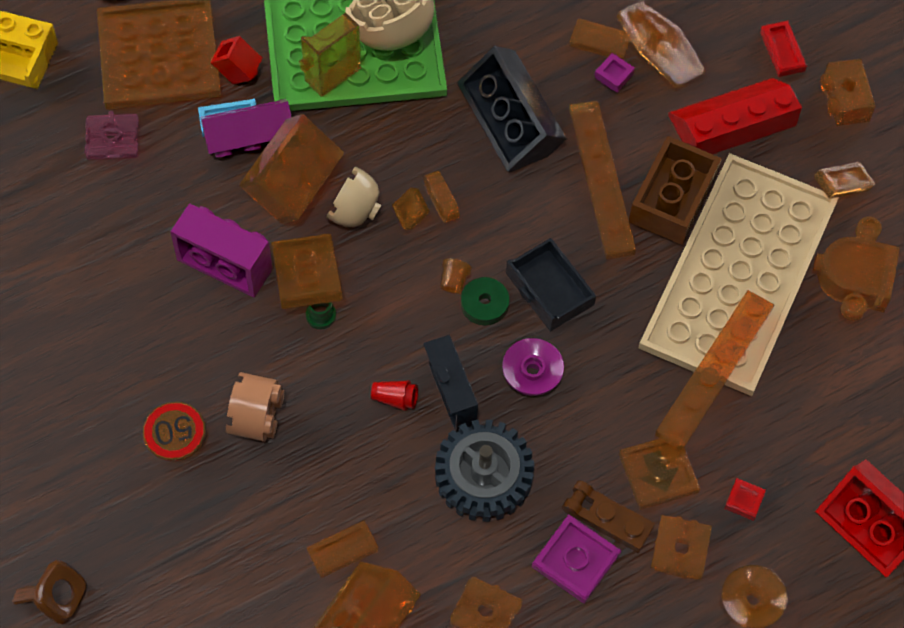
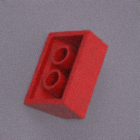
(868, 516)

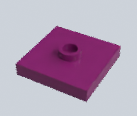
(576, 558)

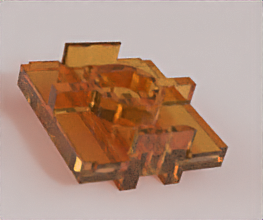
(665, 554)
(481, 593)

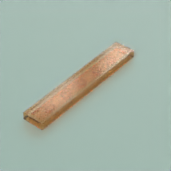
(602, 180)

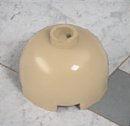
(356, 200)

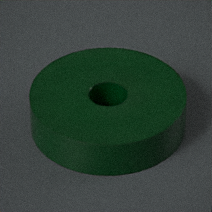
(488, 289)

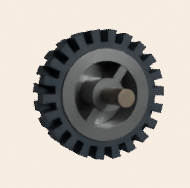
(484, 470)

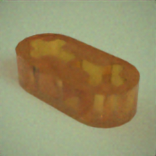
(441, 196)

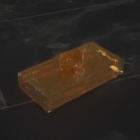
(844, 180)

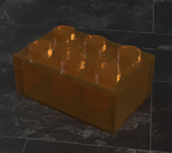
(291, 169)

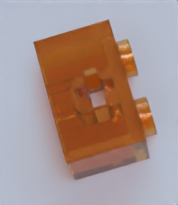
(848, 92)

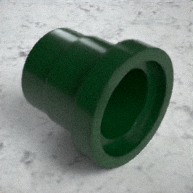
(322, 319)

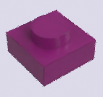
(614, 72)

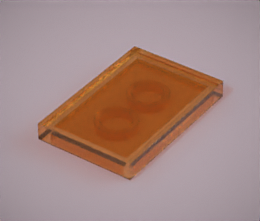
(306, 271)

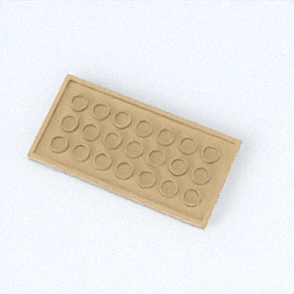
(750, 237)

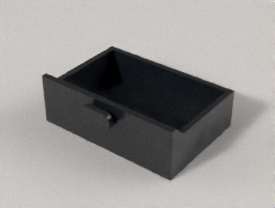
(550, 284)
(451, 381)

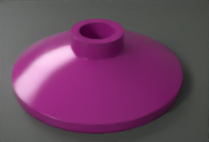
(533, 354)

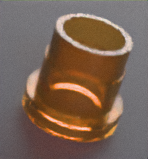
(454, 275)

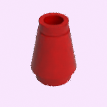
(396, 394)

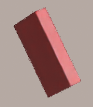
(783, 48)

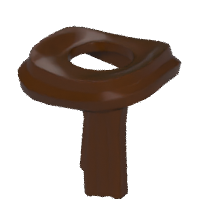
(42, 592)

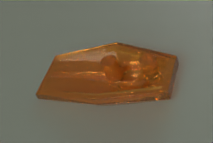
(661, 43)

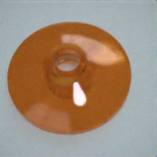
(756, 582)

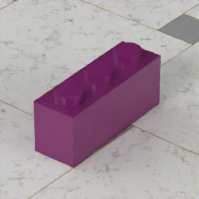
(244, 127)

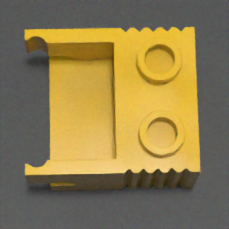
(25, 49)

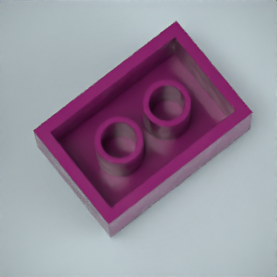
(222, 249)

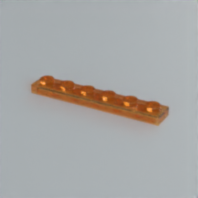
(714, 370)

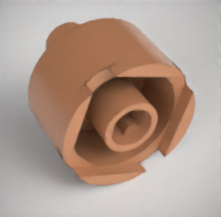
(254, 407)

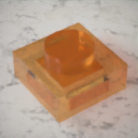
(410, 208)

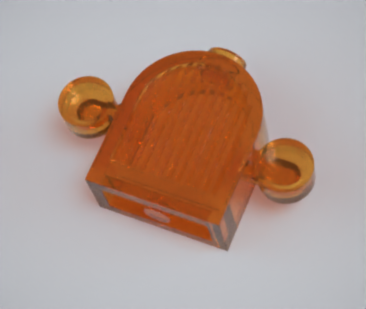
(859, 270)

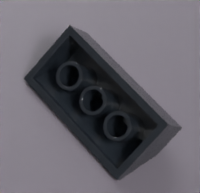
(511, 109)

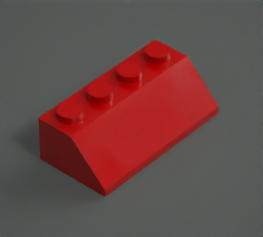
(738, 116)

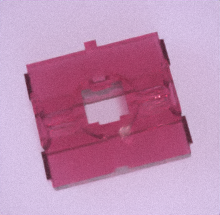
(121, 146)

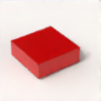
(745, 499)

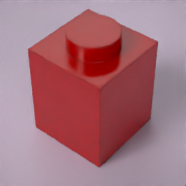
(236, 60)

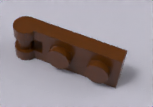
(608, 517)

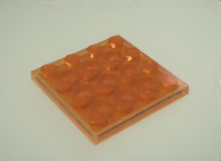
(157, 53)

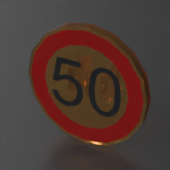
(174, 431)

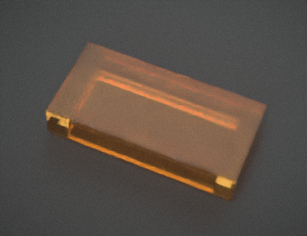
(599, 39)
(342, 549)

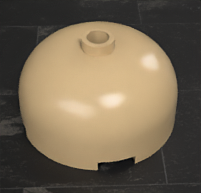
(391, 23)

